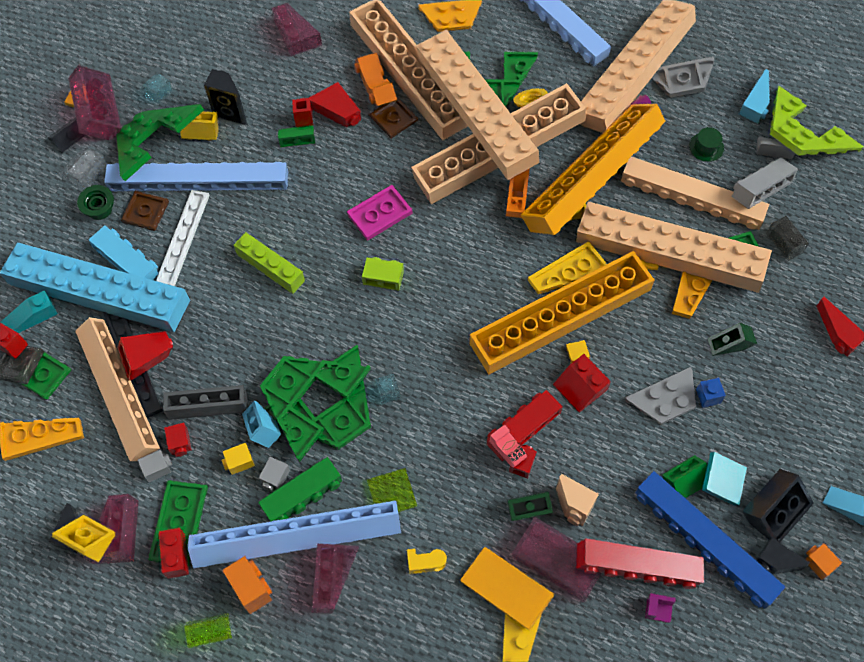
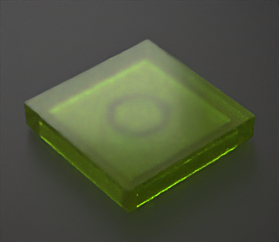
(393, 487)

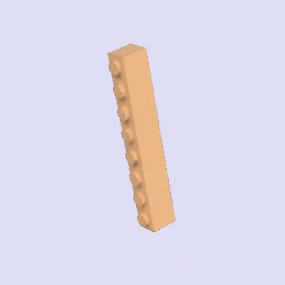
(692, 192)
(116, 389)

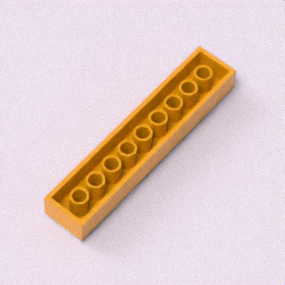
(593, 169)
(561, 312)

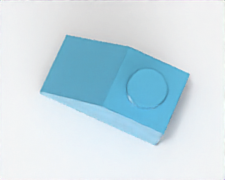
(260, 425)

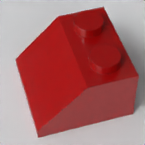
(582, 383)

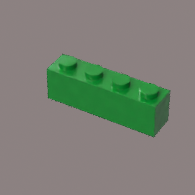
(301, 491)

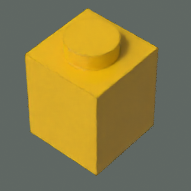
(237, 459)

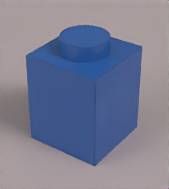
(710, 392)

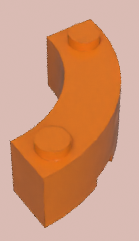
(379, 89)

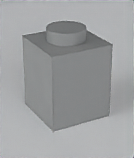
(155, 465)
(274, 474)

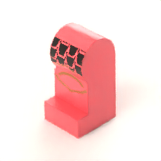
(507, 446)

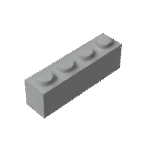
(764, 182)

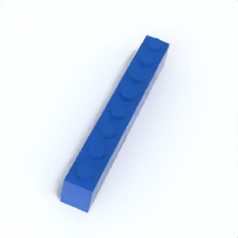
(709, 540)

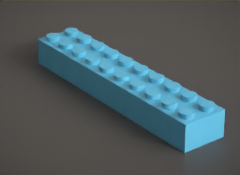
(96, 287)

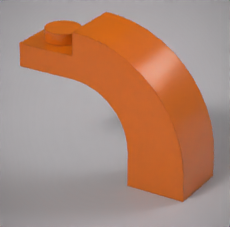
(517, 194)

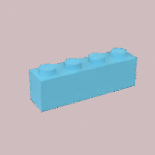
(122, 255)

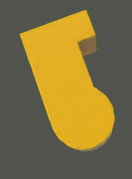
(426, 562)

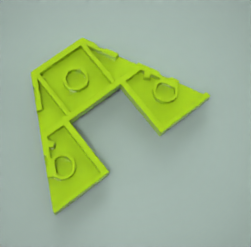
(798, 138)

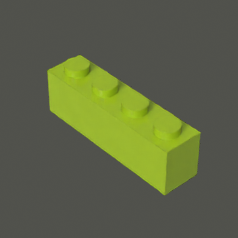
(269, 263)

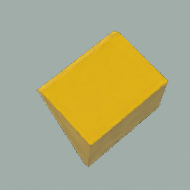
(86, 537)

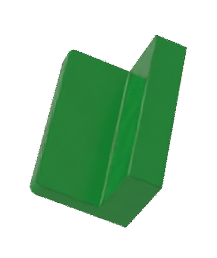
(296, 136)
(687, 476)

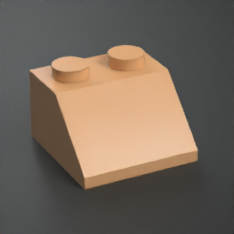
(575, 500)

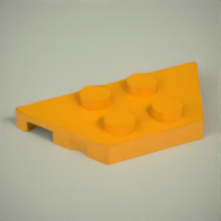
(451, 14)

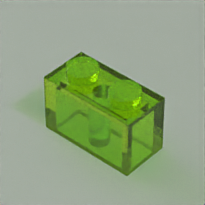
(208, 630)

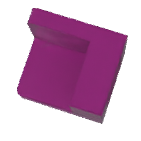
(659, 607)

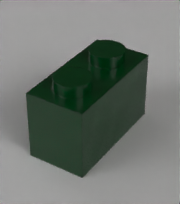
(529, 505)

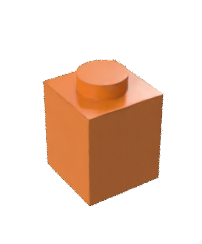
(822, 560)

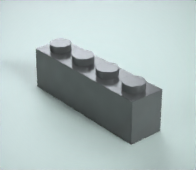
(205, 402)

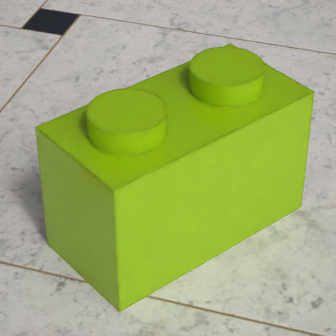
(383, 273)

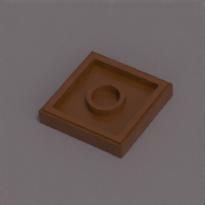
(393, 117)
(145, 210)

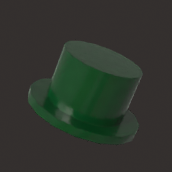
(707, 145)
(94, 196)

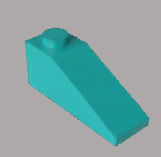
(30, 312)

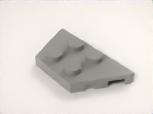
(684, 77)
(666, 398)

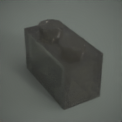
(787, 238)

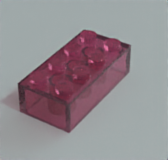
(94, 103)
(554, 558)

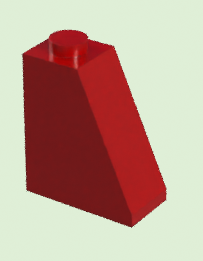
(336, 105)
(143, 352)

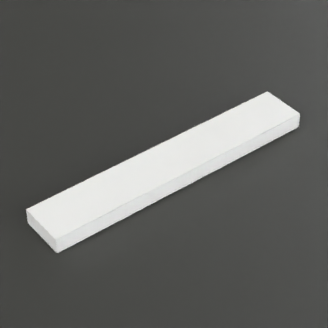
(182, 237)

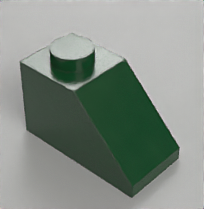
(733, 339)

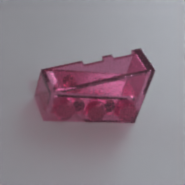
(295, 30)
(121, 517)
(330, 574)

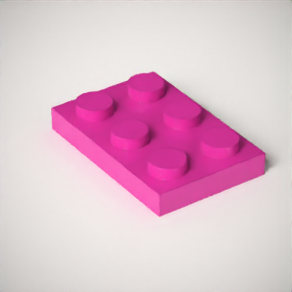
(379, 212)

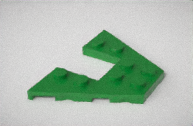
(515, 70)
(142, 126)
(289, 383)
(345, 418)

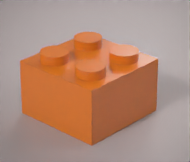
(246, 583)

